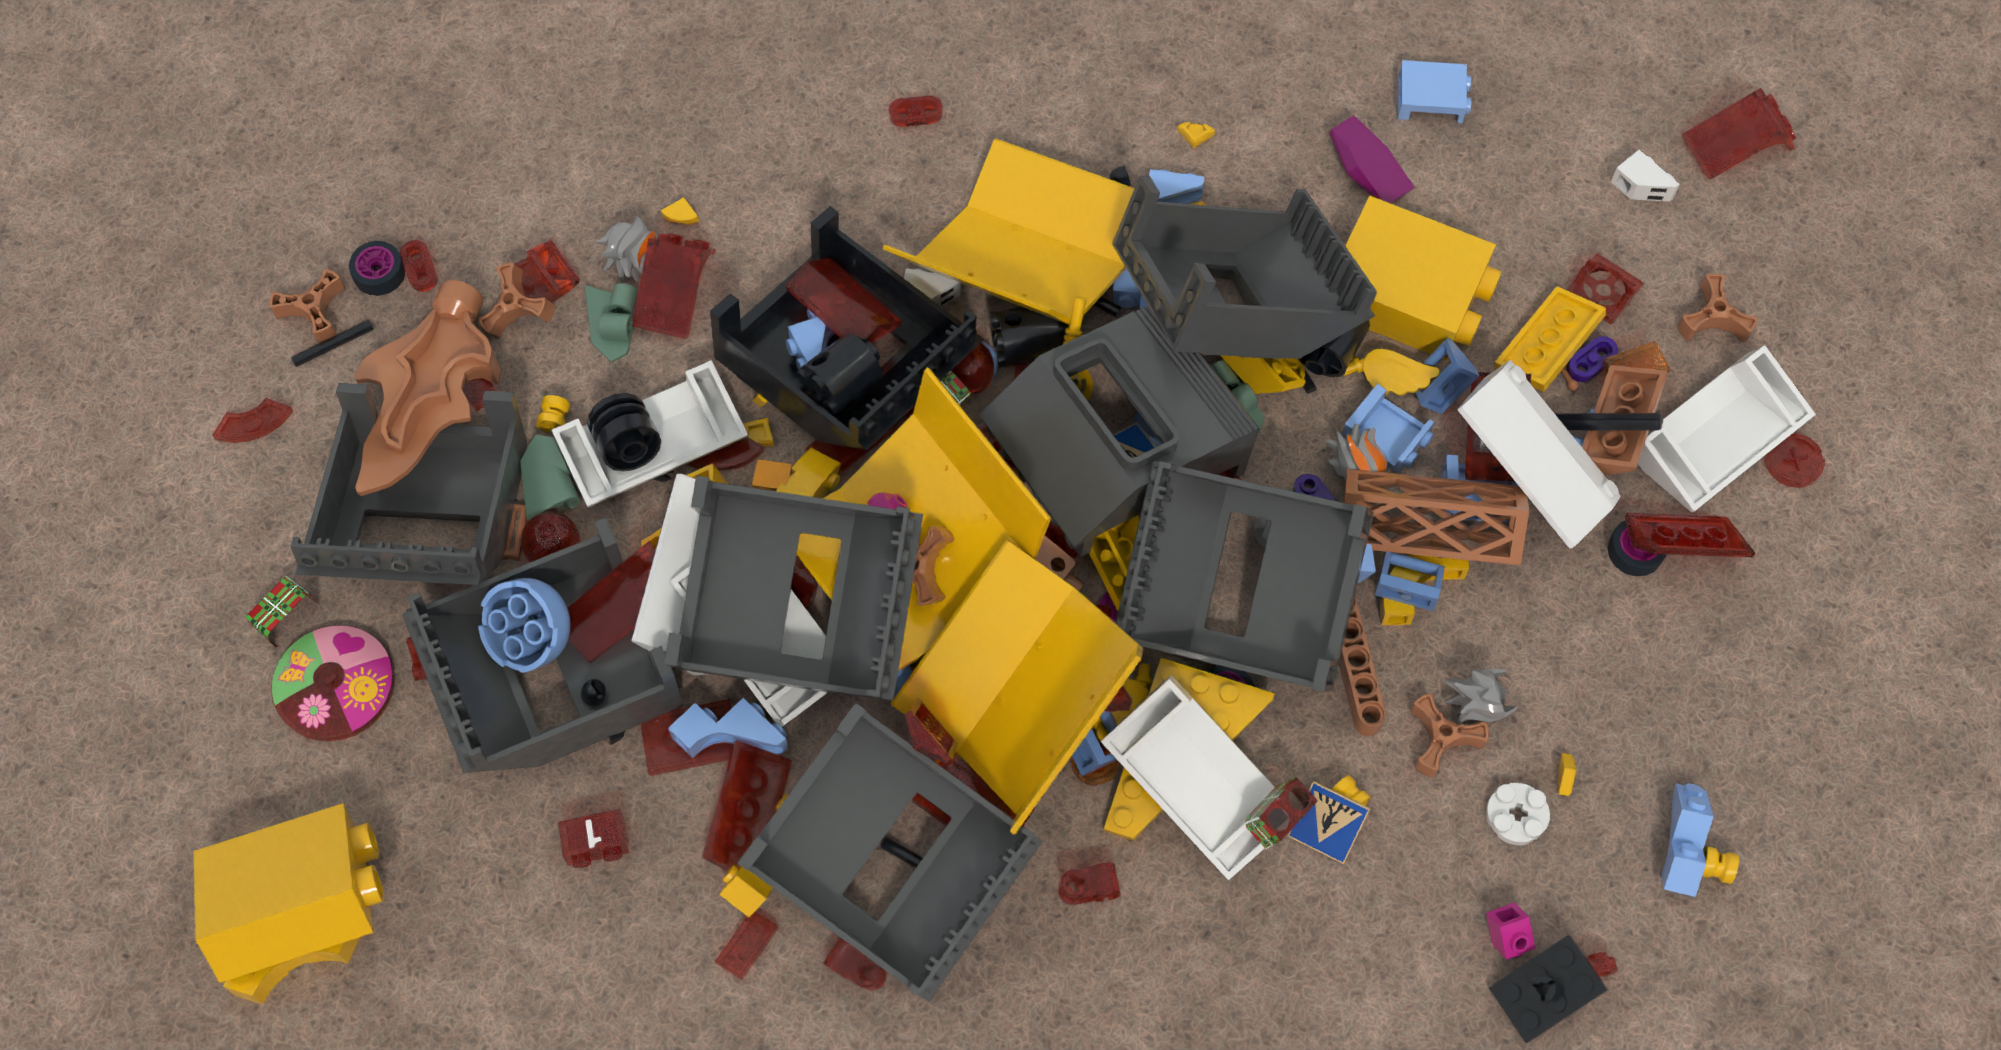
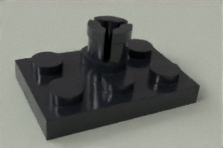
(1548, 988)

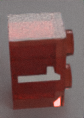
(593, 838)

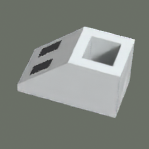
(1644, 180)
(934, 285)

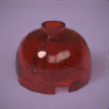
(976, 369)
(548, 534)

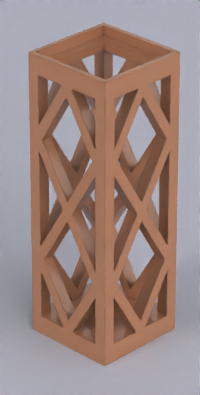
(1499, 499)

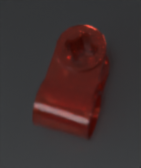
(1093, 883)
(852, 964)

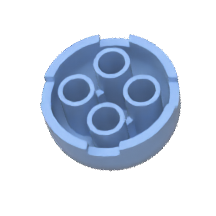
(524, 624)

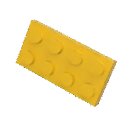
(1552, 336)

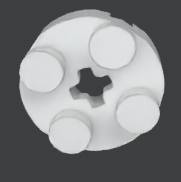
(1531, 803)

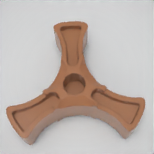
(514, 302)
(310, 304)
(1717, 313)
(924, 574)
(1444, 734)

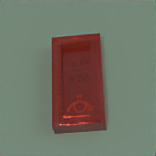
(746, 945)

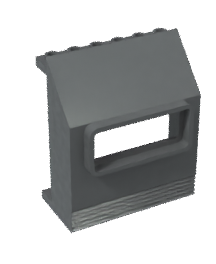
(1285, 265)
(1074, 457)
(461, 477)
(745, 581)
(1301, 588)
(485, 701)
(843, 814)

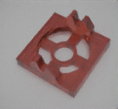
(1600, 263)

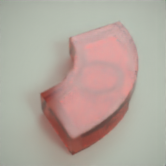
(253, 423)
(731, 456)

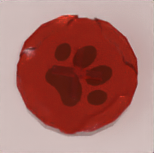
(1795, 461)

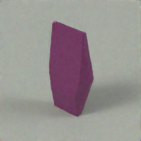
(1369, 161)

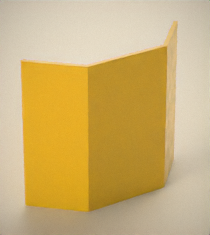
(1032, 233)
(957, 483)
(1021, 676)

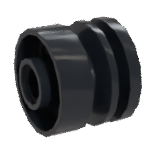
(623, 432)

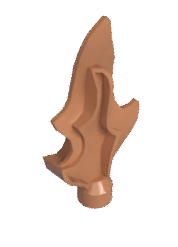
(424, 384)

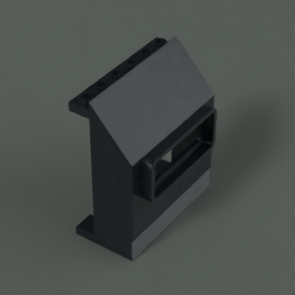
(759, 355)

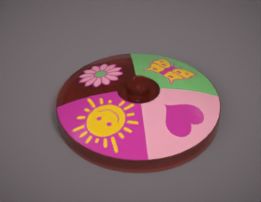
(333, 683)

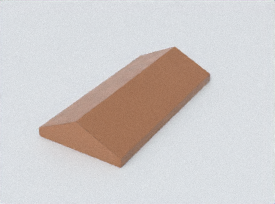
(1624, 392)

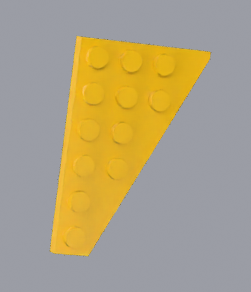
(1223, 699)

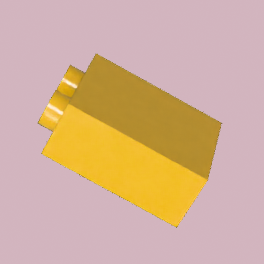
(1421, 275)
(285, 891)

